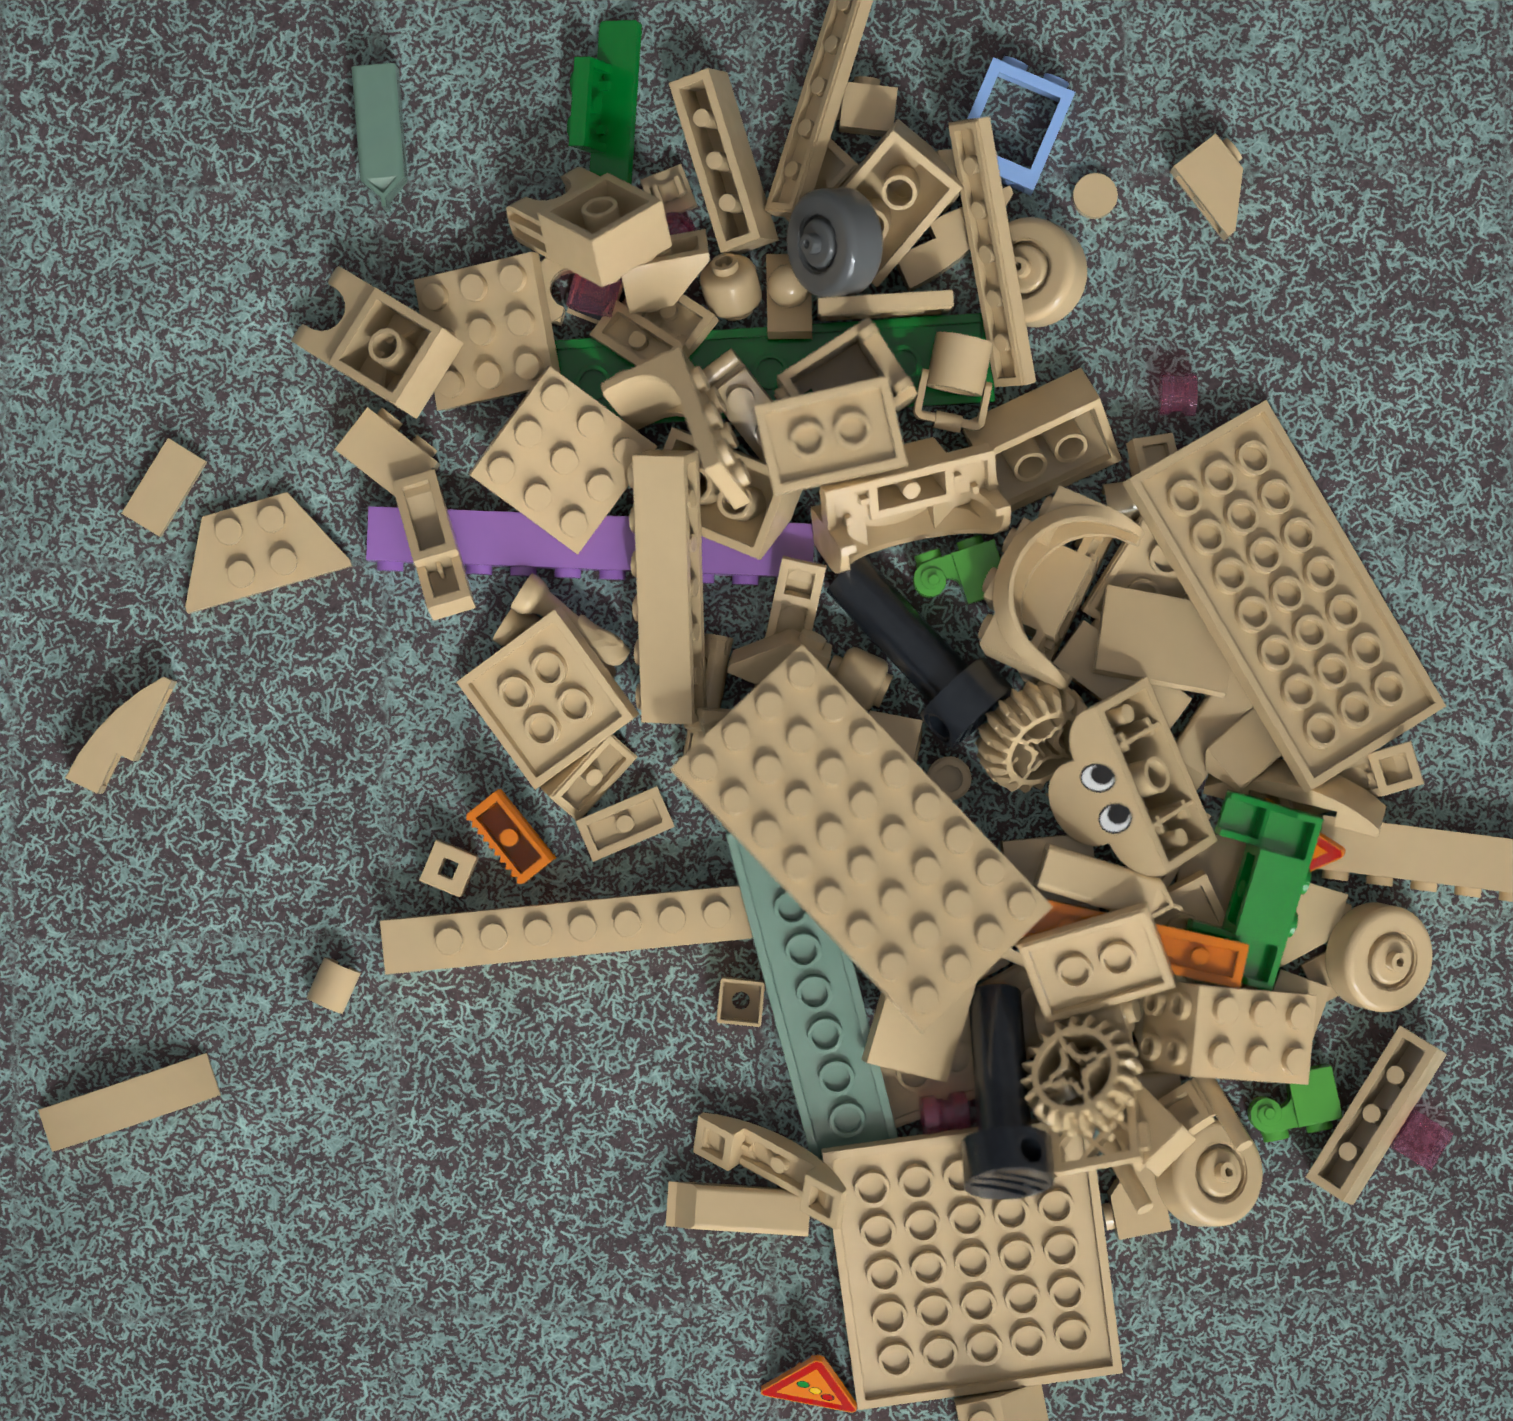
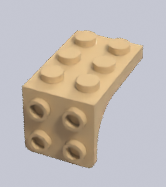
(675, 387)
(1229, 1033)

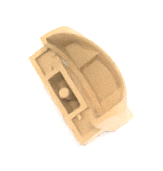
(916, 502)
(1045, 582)

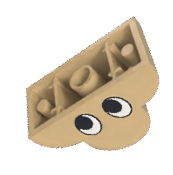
(1130, 785)

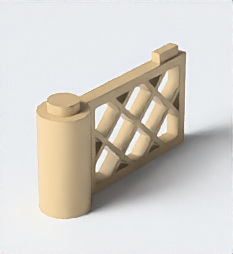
(1124, 1018)

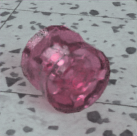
(1177, 393)

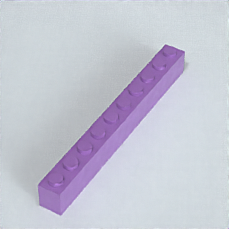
(516, 542)

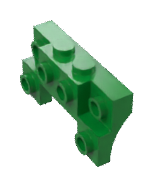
(1268, 880)

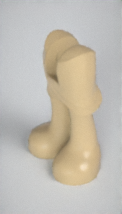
(537, 599)

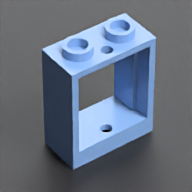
(1048, 86)

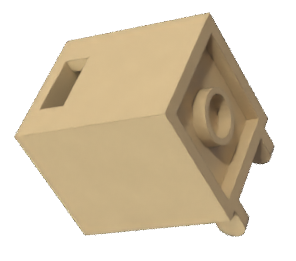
(848, 359)

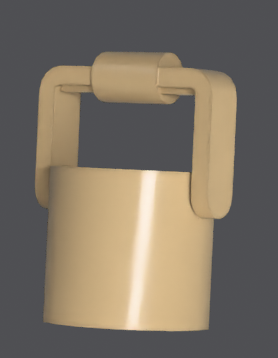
(957, 367)

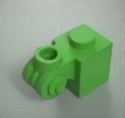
(966, 567)
(1305, 1105)

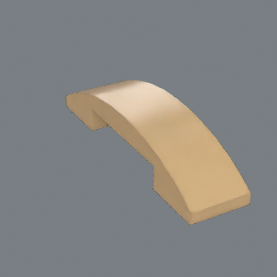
(795, 596)
(1378, 773)
(1354, 805)
(129, 1102)
(775, 1158)

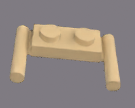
(739, 394)
(1194, 1107)

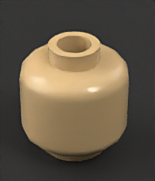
(731, 286)
(862, 676)

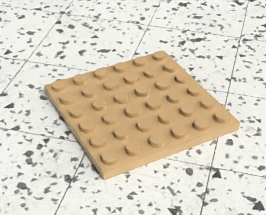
(967, 1288)

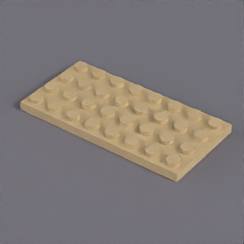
(1284, 595)
(861, 838)

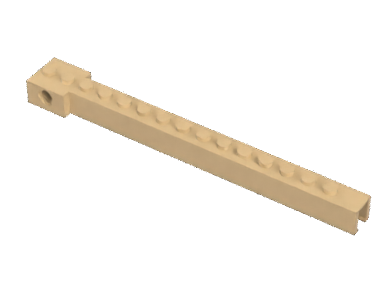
(612, 922)

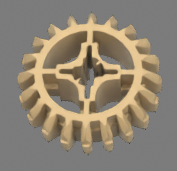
(1028, 735)
(1051, 1085)

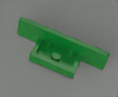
(606, 99)

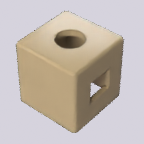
(432, 871)
(752, 1013)

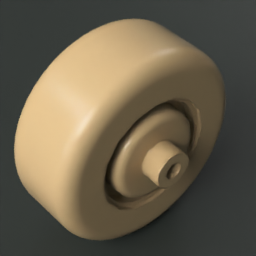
(1048, 269)
(1379, 957)
(1212, 1180)

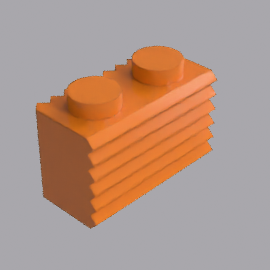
(510, 836)

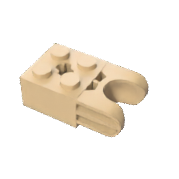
(595, 227)
(382, 345)

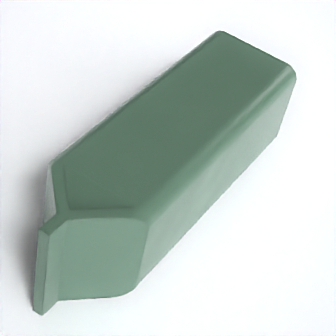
(380, 130)

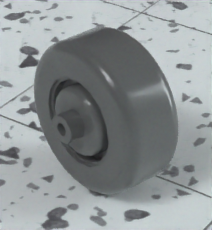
(834, 242)

